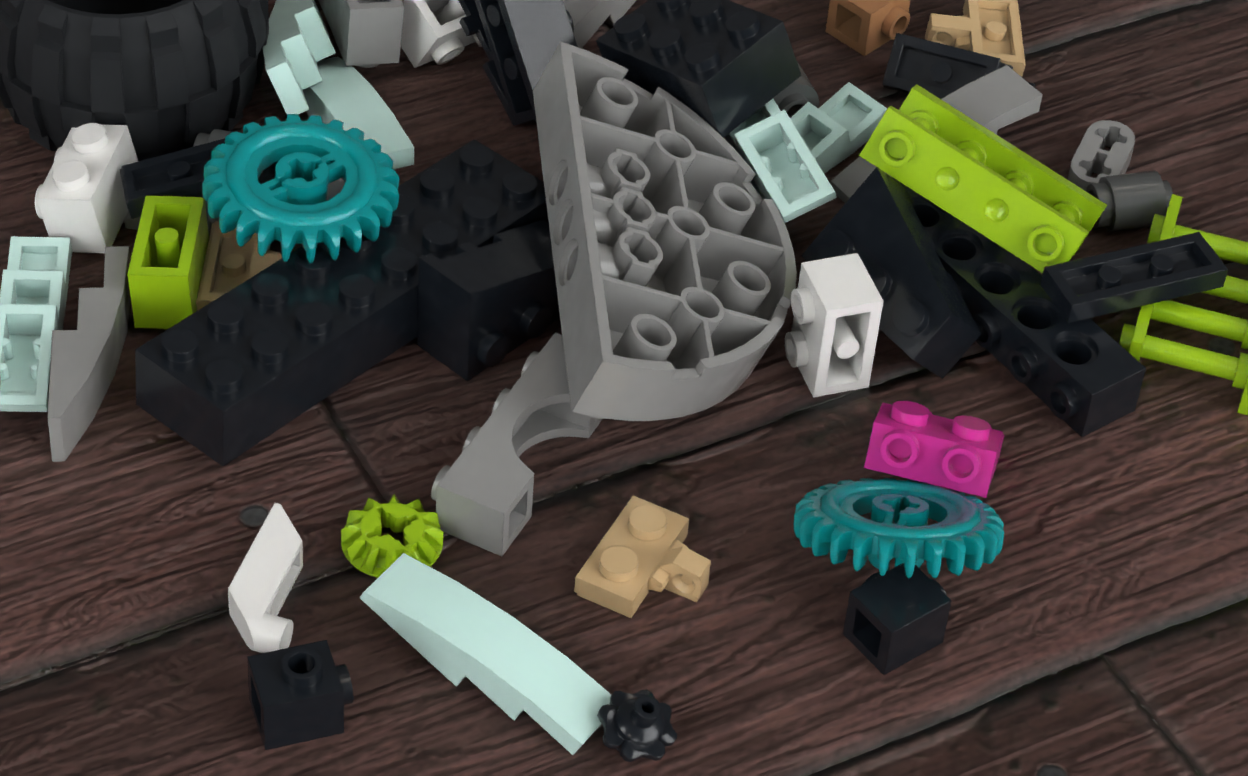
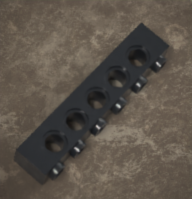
(1067, 365)

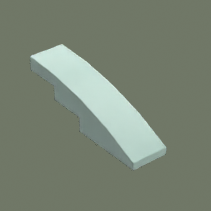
(293, 47)
(353, 100)
(837, 126)
(781, 162)
(30, 308)
(488, 646)

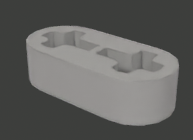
(1092, 158)

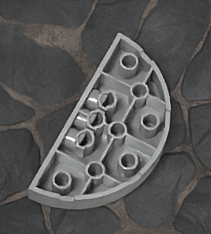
(657, 246)

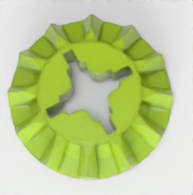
(376, 553)

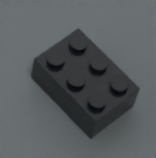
(706, 55)

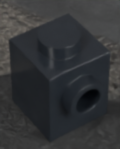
(896, 617)
(298, 694)

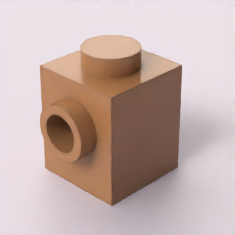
(867, 23)

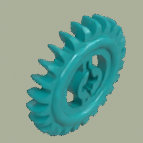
(295, 202)
(898, 527)

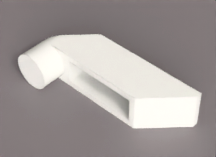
(265, 583)

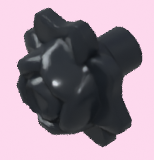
(637, 725)

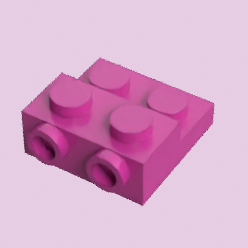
(933, 448)

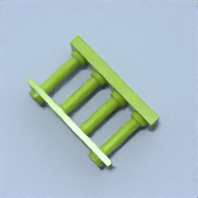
(982, 180)
(1185, 356)

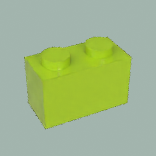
(167, 260)

